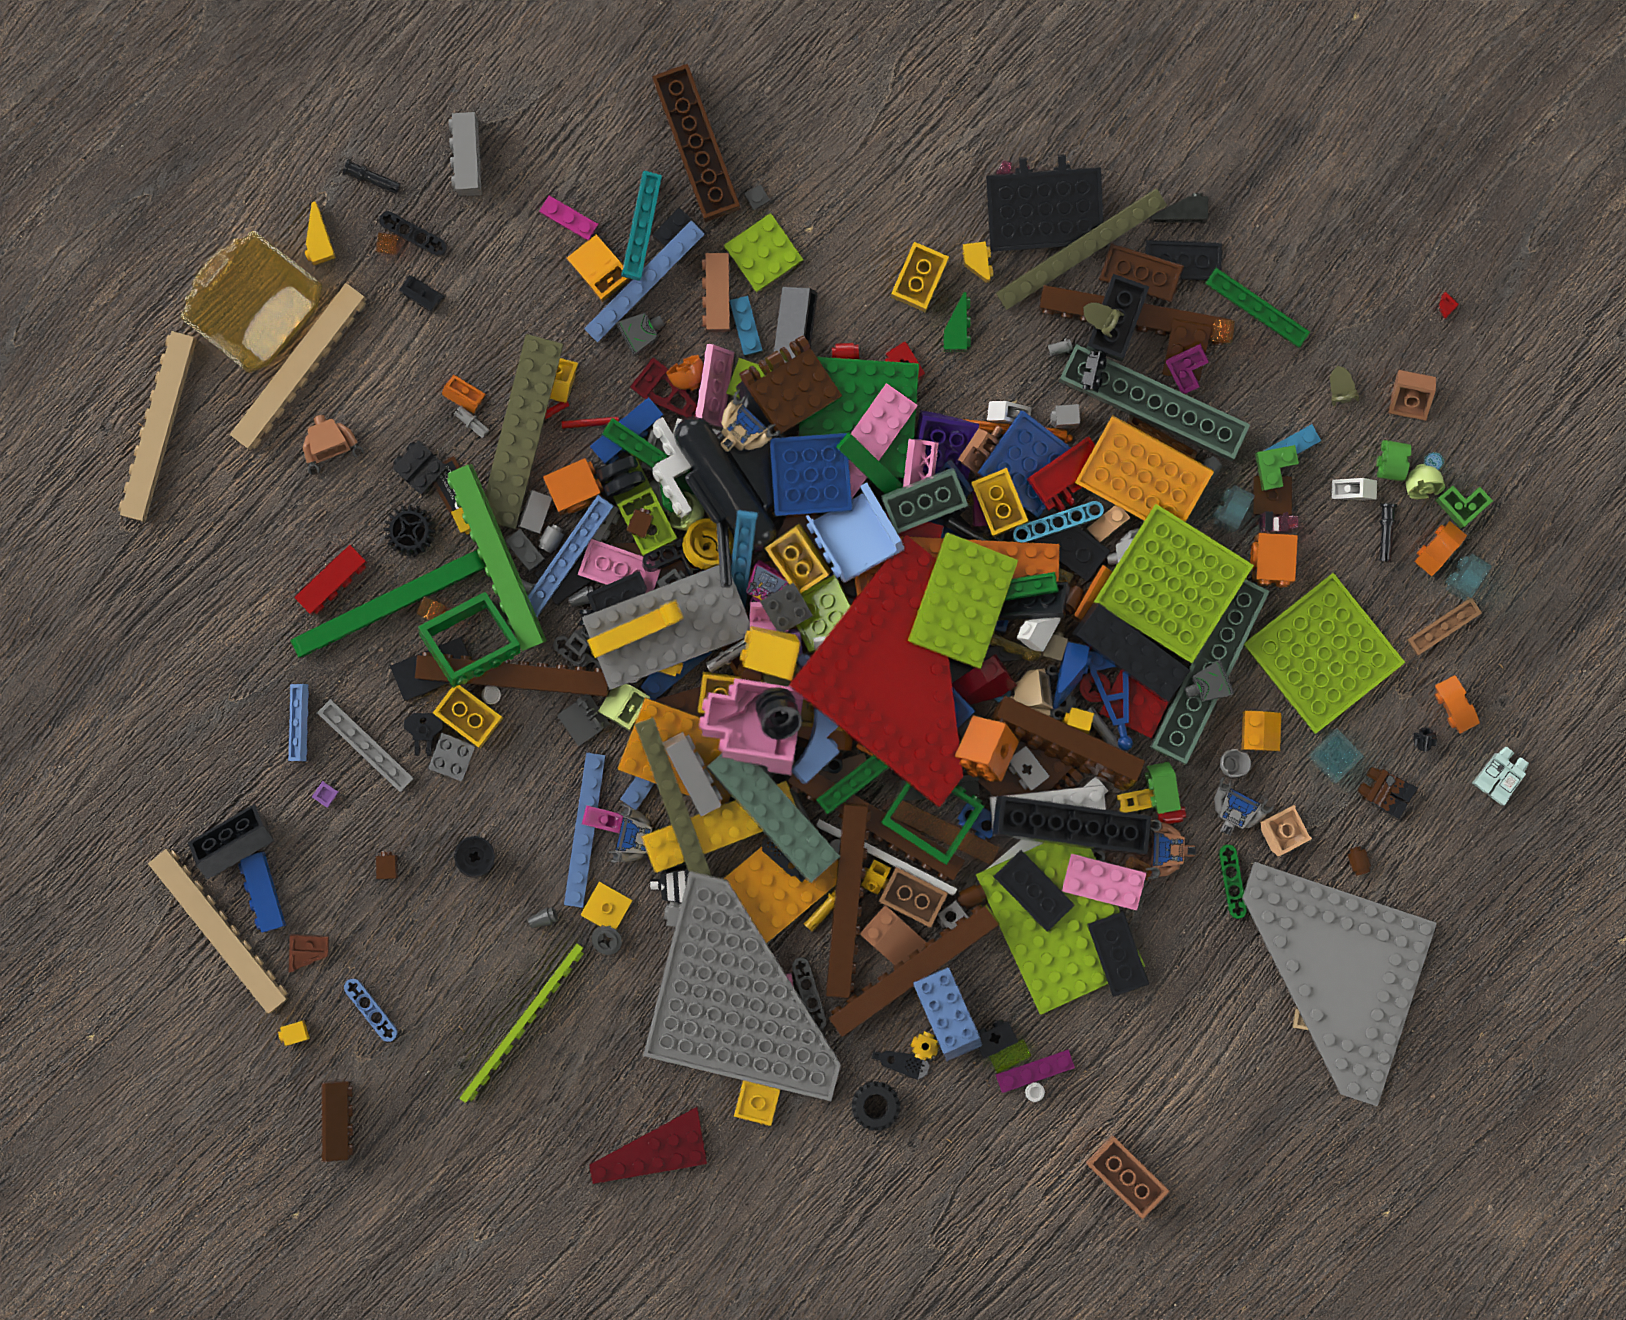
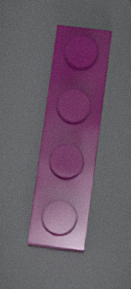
(1035, 1071)

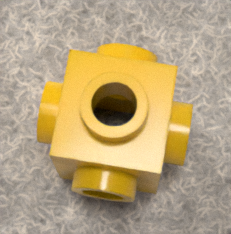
(876, 877)
(924, 1038)

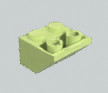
(623, 705)

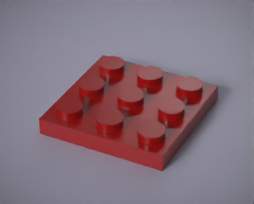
(1144, 706)

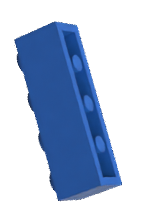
(638, 421)
(262, 892)

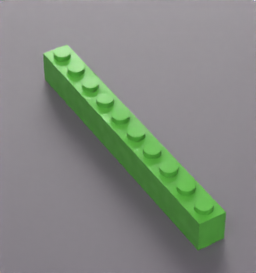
(496, 557)

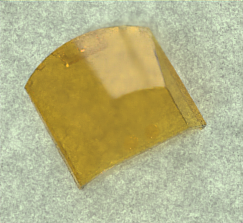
(250, 301)

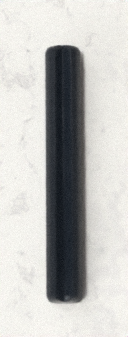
(724, 554)

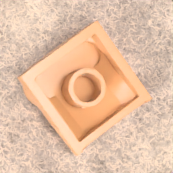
(1284, 831)

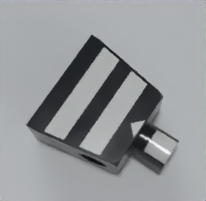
(671, 883)

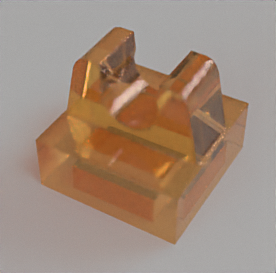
(387, 243)

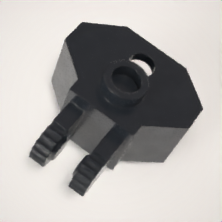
(423, 732)

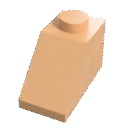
(1108, 523)

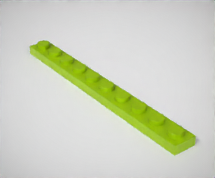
(517, 1031)

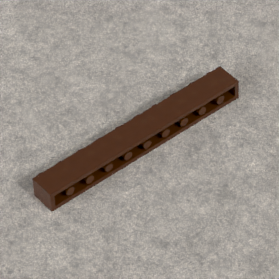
(1151, 318)
(521, 676)
(819, 784)
(847, 900)
(916, 968)

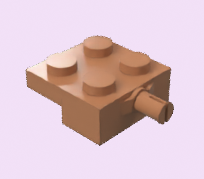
(979, 449)

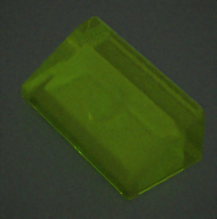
(1010, 1056)

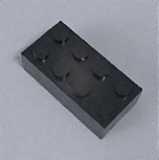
(1128, 298)
(230, 841)

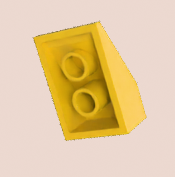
(1000, 502)

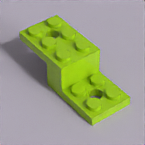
(644, 497)

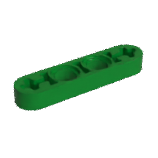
(1236, 880)

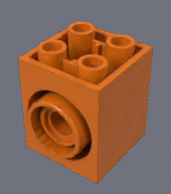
(573, 486)
(1274, 559)
(987, 748)

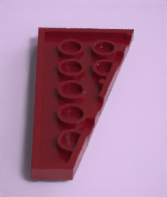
(666, 1148)

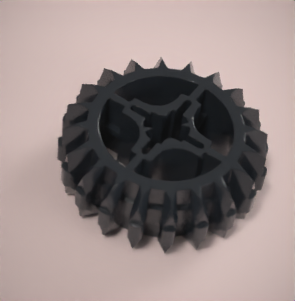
(402, 535)

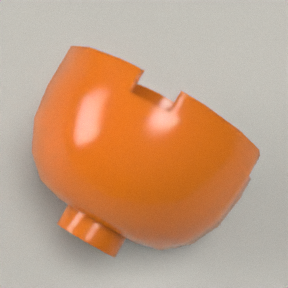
(687, 374)

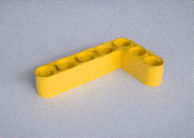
(636, 629)

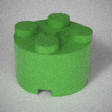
(1394, 460)

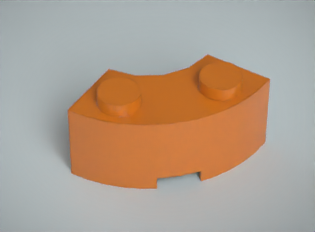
(1442, 546)
(1460, 712)

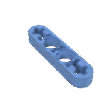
(367, 1012)

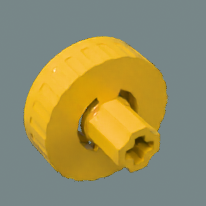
(701, 550)

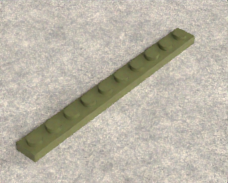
(1081, 249)
(672, 796)

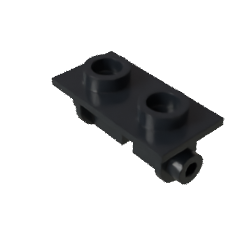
(1093, 380)

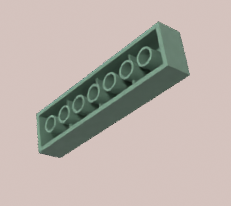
(775, 815)

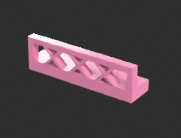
(917, 459)

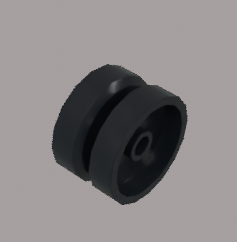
(620, 477)

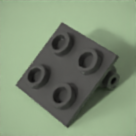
(786, 608)
(583, 719)
(451, 757)

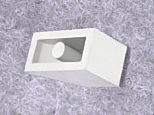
(1005, 411)
(1354, 489)
(1037, 632)

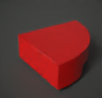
(1447, 305)

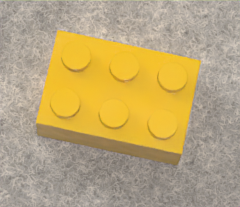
(919, 276)
(798, 559)
(468, 715)

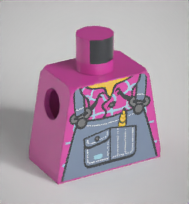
(764, 582)

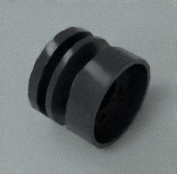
(778, 713)
(468, 847)

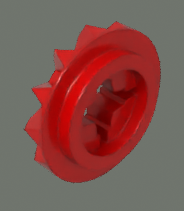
(1085, 687)

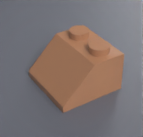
(1412, 395)

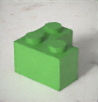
(1269, 465)
(1462, 509)
(1163, 783)

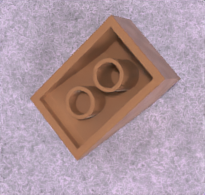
(892, 936)

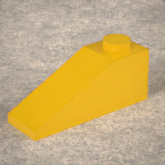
(317, 239)

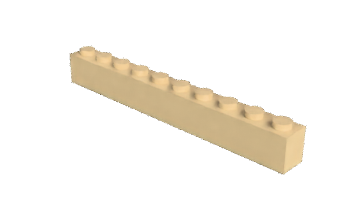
(298, 366)
(157, 427)
(218, 930)

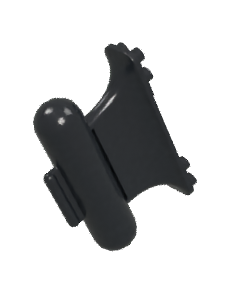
(730, 478)

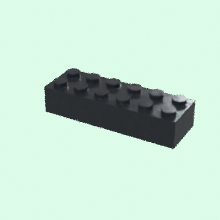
(1131, 652)

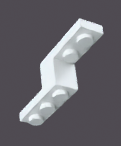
(671, 468)

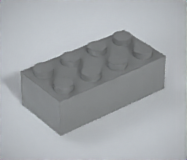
(466, 154)
(691, 773)

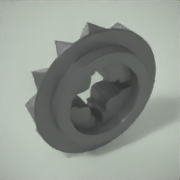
(603, 946)

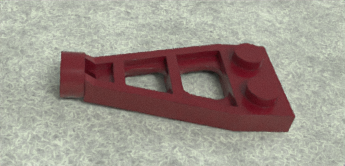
(650, 378)

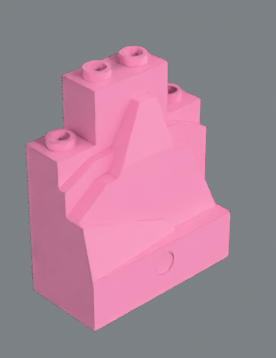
(738, 726)

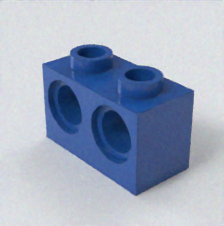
(984, 815)

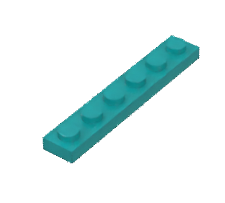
(641, 225)

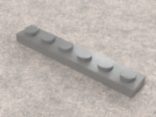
(365, 745)

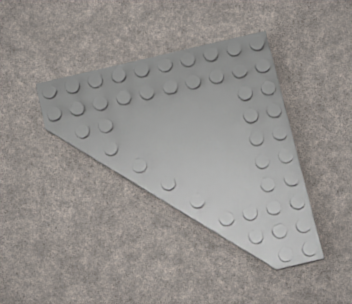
(1345, 968)
(730, 1002)

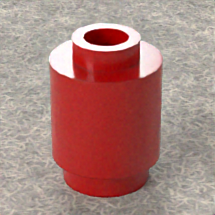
(845, 351)
(1172, 816)

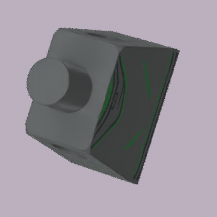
(640, 332)
(1210, 683)

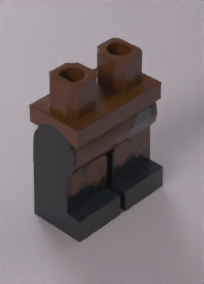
(1379, 792)

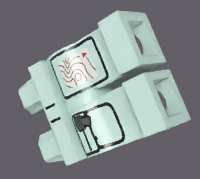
(1508, 774)

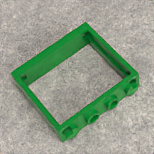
(457, 615)
(944, 858)

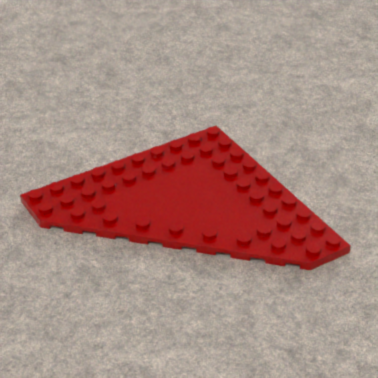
(883, 687)

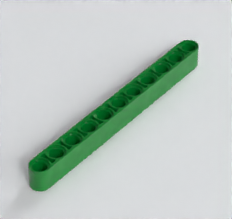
(387, 604)

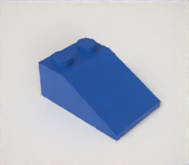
(1072, 667)

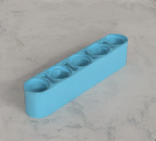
(1065, 515)

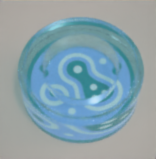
(1434, 459)

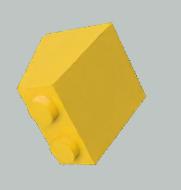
(770, 652)

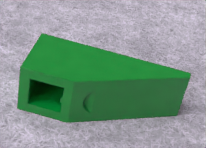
(955, 333)

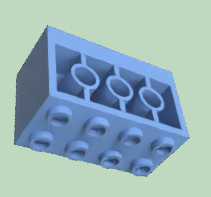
(947, 1014)

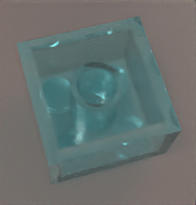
(1233, 508)
(1467, 577)
(1335, 756)

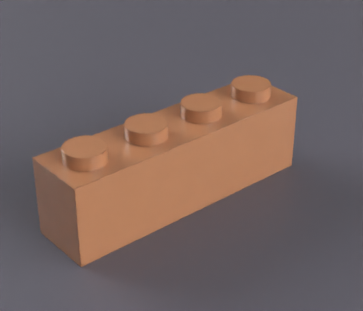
(717, 292)

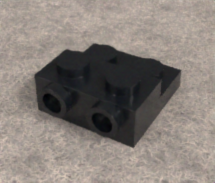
(419, 467)

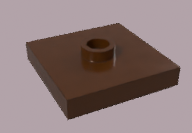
(1275, 500)

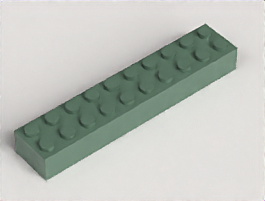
(1160, 405)
(1189, 716)

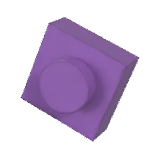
(325, 794)

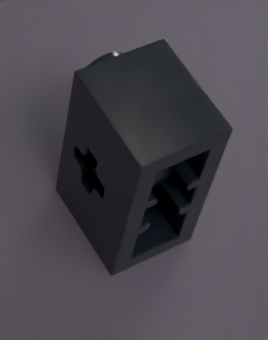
(1005, 1040)

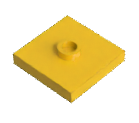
(606, 906)
(757, 1103)

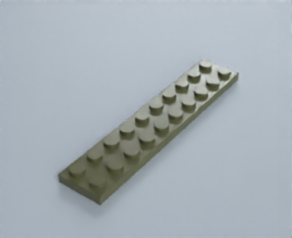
(522, 428)

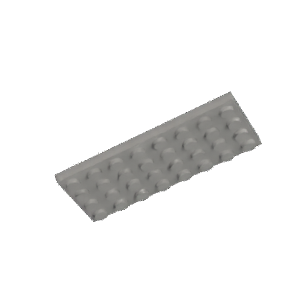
(710, 621)

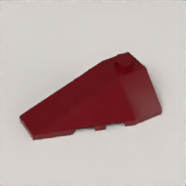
(985, 683)

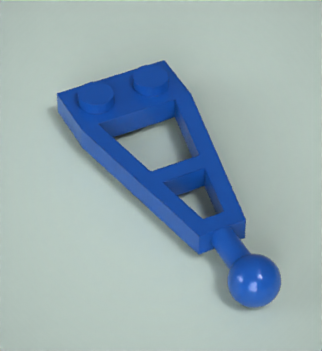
(1100, 663)

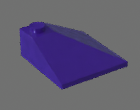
(950, 433)

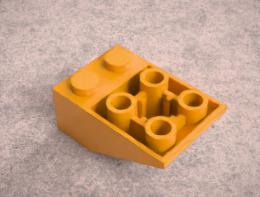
(598, 268)

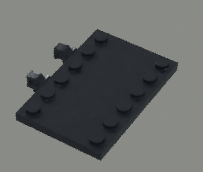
(1043, 206)

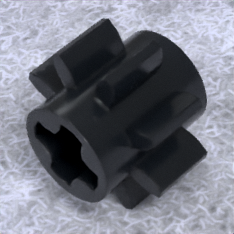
(1425, 739)

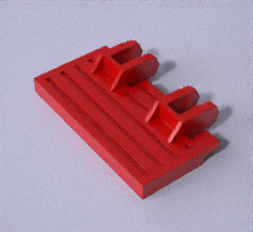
(1061, 474)

